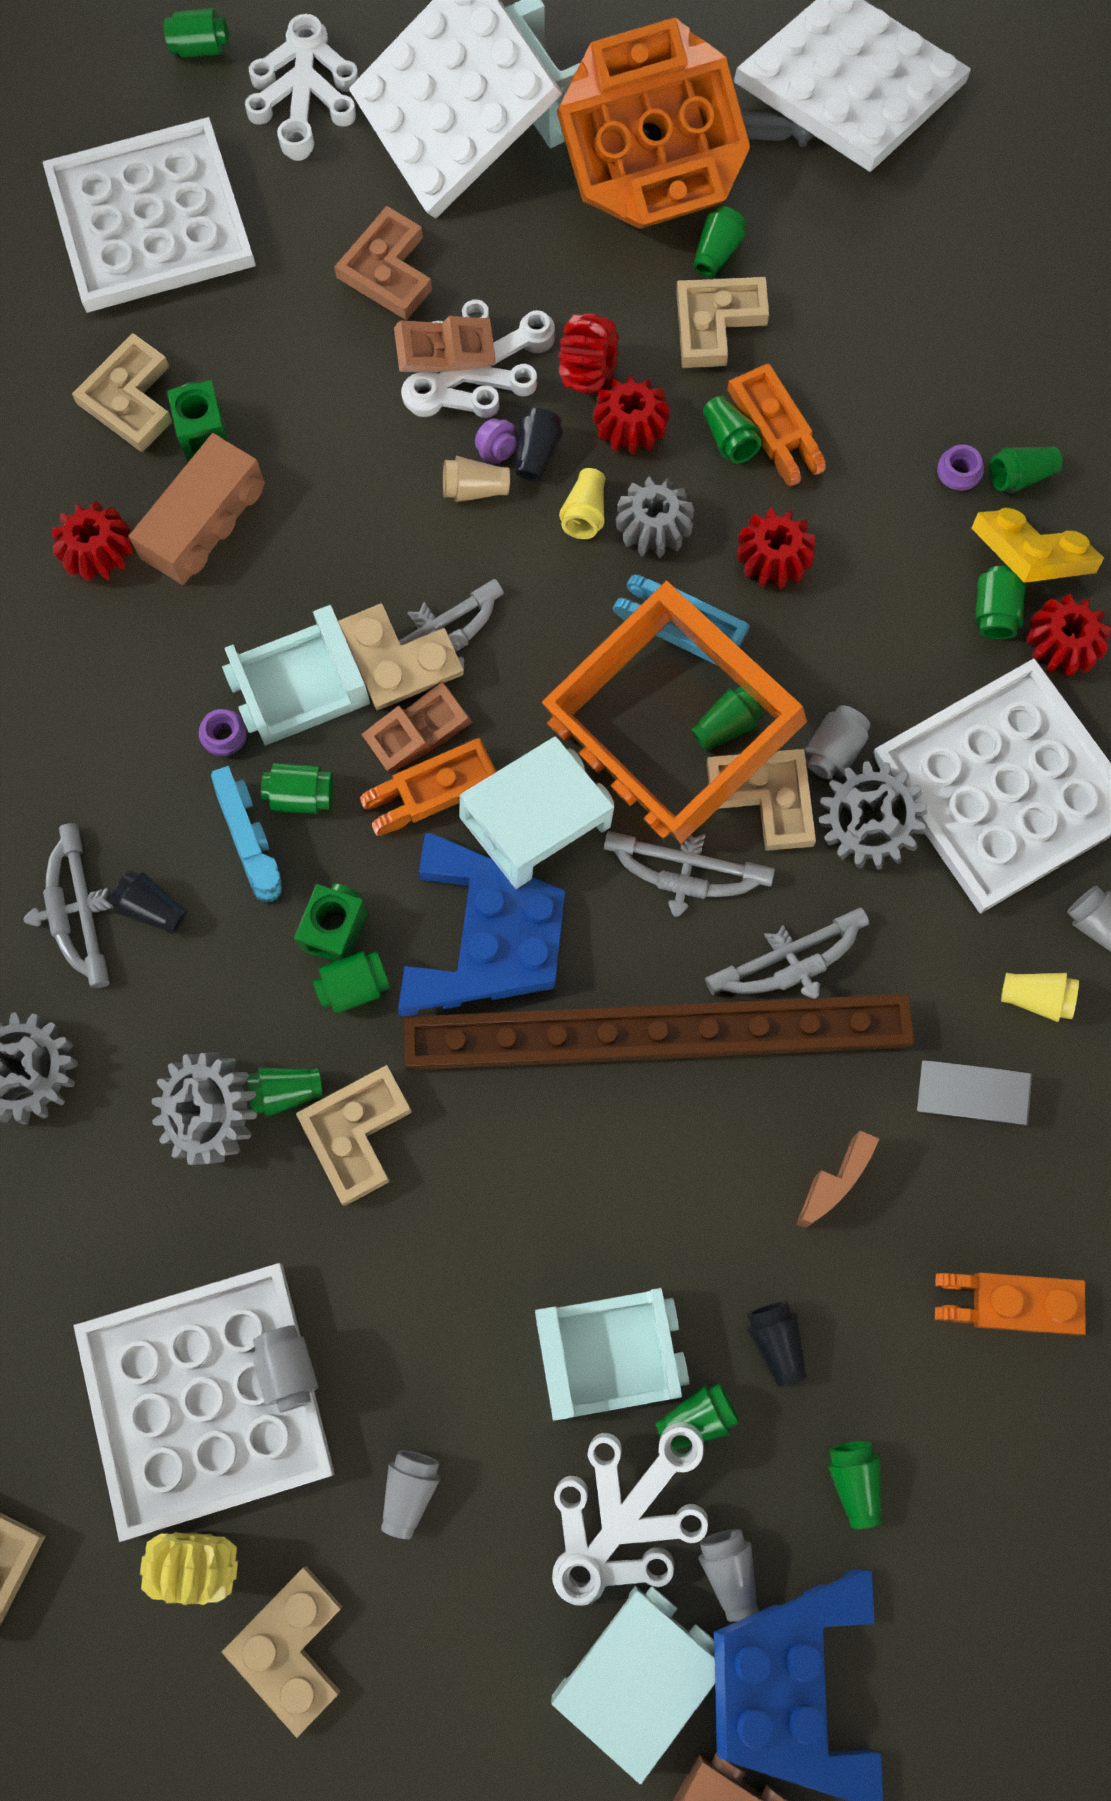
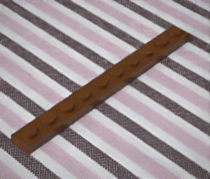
(658, 1032)

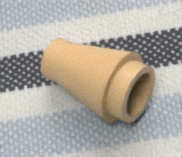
(472, 479)

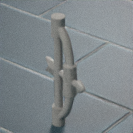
(481, 598)
(683, 884)
(56, 909)
(798, 971)

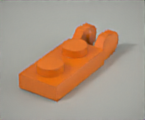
(780, 422)
(429, 786)
(1017, 1303)

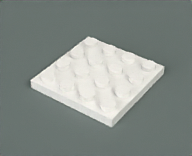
(852, 77)
(454, 95)
(148, 214)
(1006, 784)
(185, 1407)

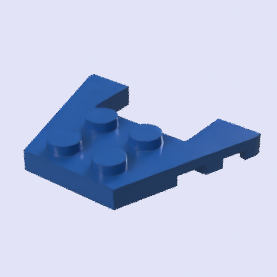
(506, 935)
(775, 1691)

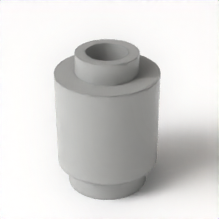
(837, 742)
(284, 1368)

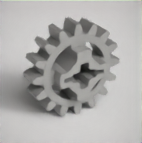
(856, 802)
(34, 1051)
(204, 1108)

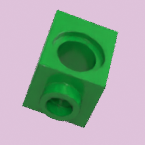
(193, 401)
(331, 943)

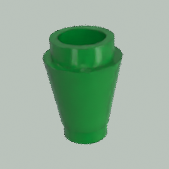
(719, 239)
(732, 431)
(1023, 466)
(727, 719)
(283, 1089)
(707, 1411)
(857, 1482)

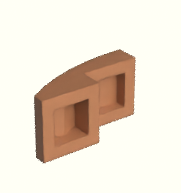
(444, 346)
(419, 729)
(828, 1189)

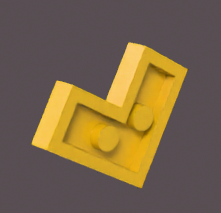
(1036, 555)

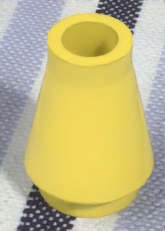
(584, 508)
(1042, 993)

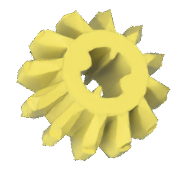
(189, 1568)

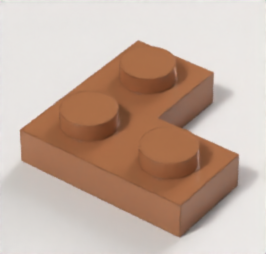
(377, 266)

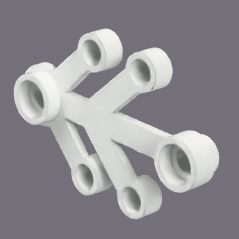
(304, 41)
(442, 383)
(623, 1520)

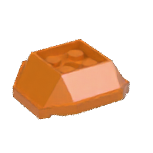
(661, 79)

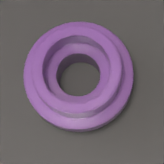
(496, 440)
(965, 458)
(217, 721)

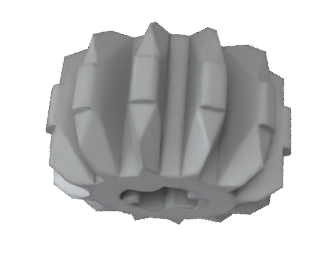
(659, 501)

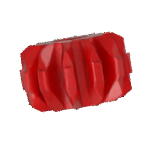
(588, 353)
(631, 414)
(789, 537)
(92, 541)
(1086, 633)

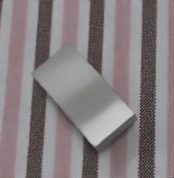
(974, 1092)

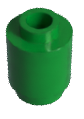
(196, 33)
(999, 603)
(297, 788)
(351, 981)

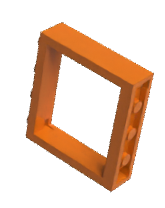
(616, 651)

